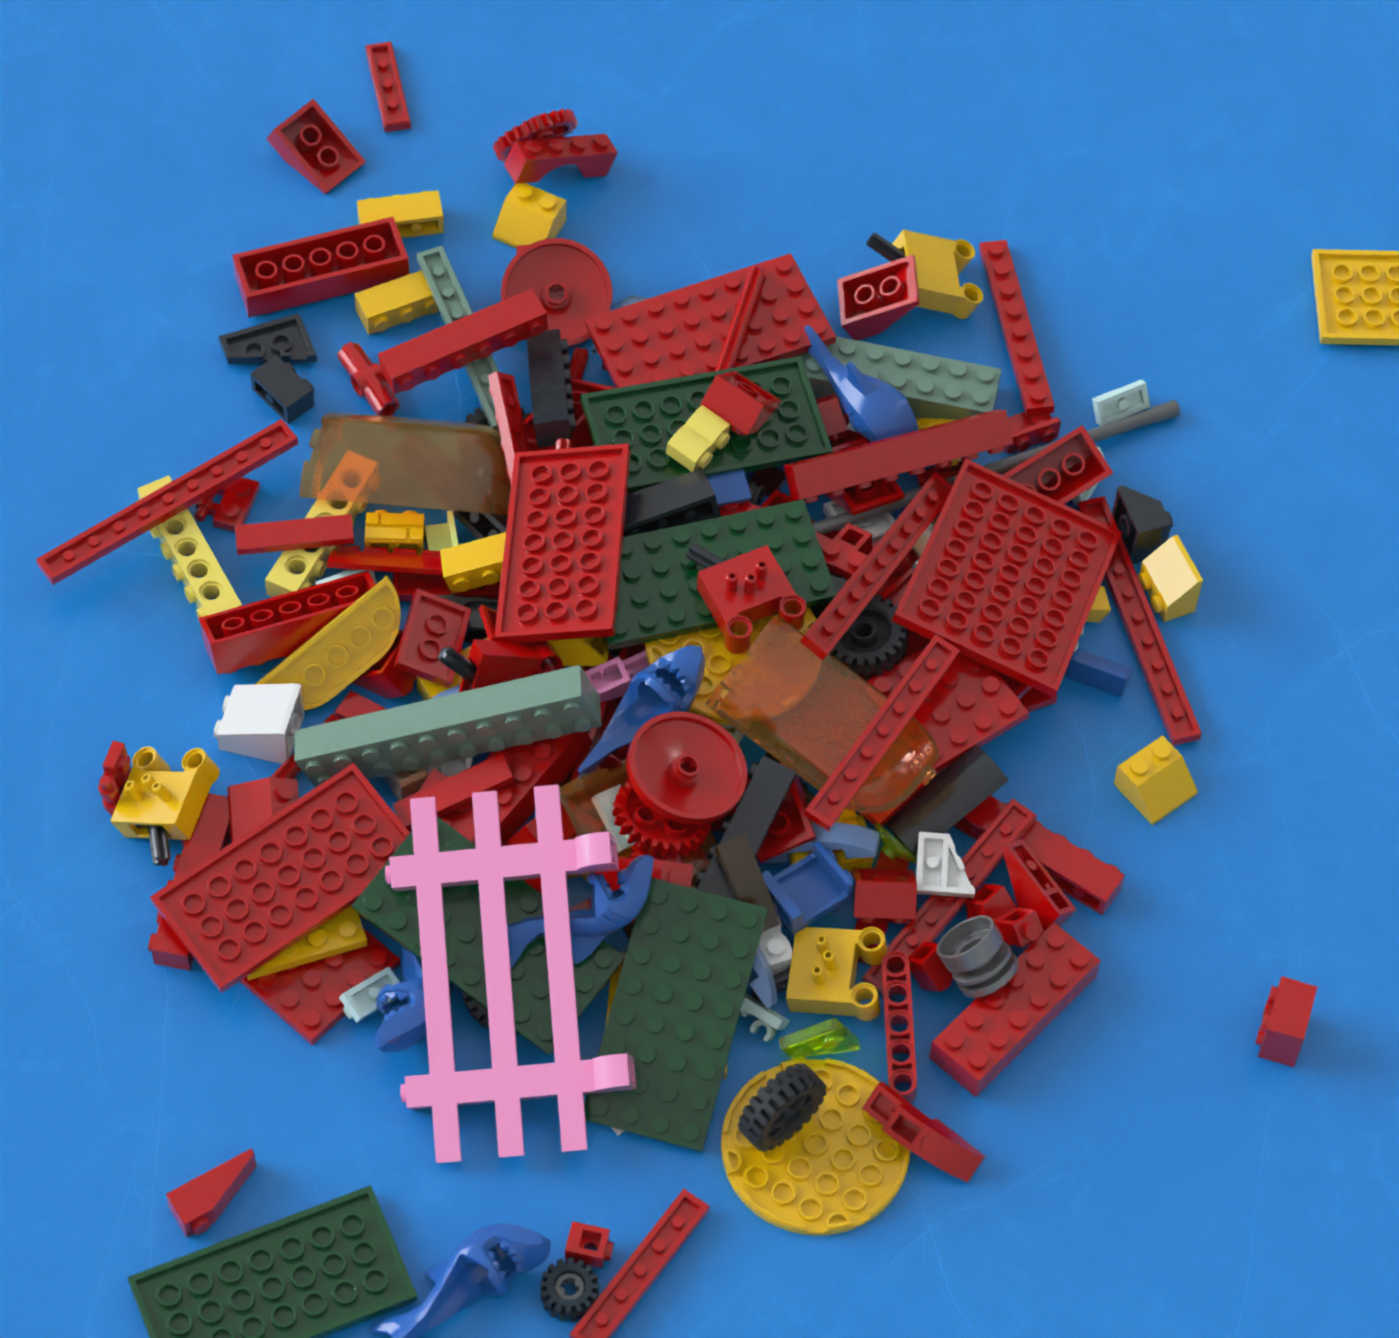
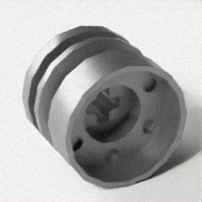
(977, 956)

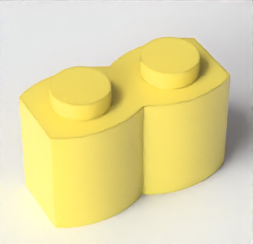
(698, 439)

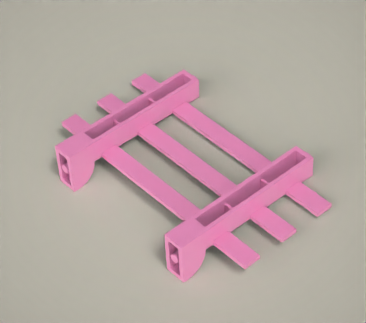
(489, 867)

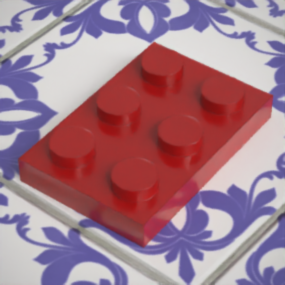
(429, 628)

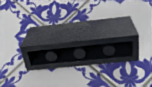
(671, 504)
(947, 798)

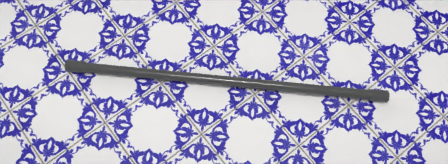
(1153, 415)

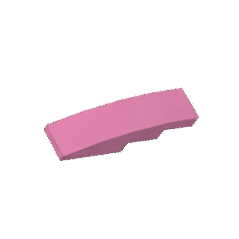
(614, 676)

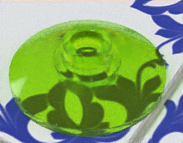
(893, 847)

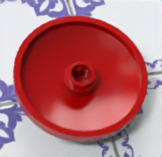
(566, 281)
(686, 768)

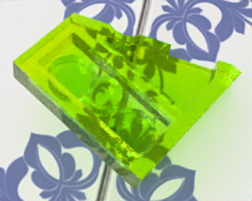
(819, 1040)

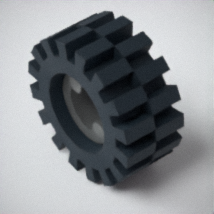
(553, 1294)

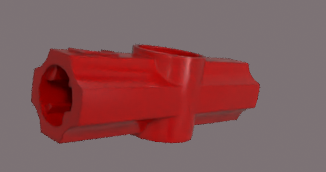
(368, 379)

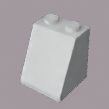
(261, 721)

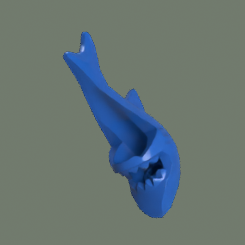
(871, 404)
(658, 689)
(607, 915)
(406, 1023)
(478, 1266)

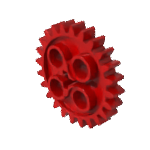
(538, 127)
(652, 829)

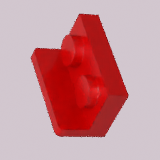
(1031, 431)

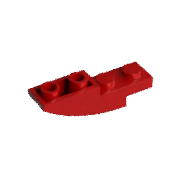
(921, 1135)

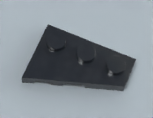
(262, 342)

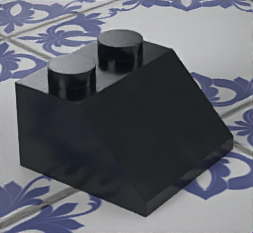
(1141, 521)

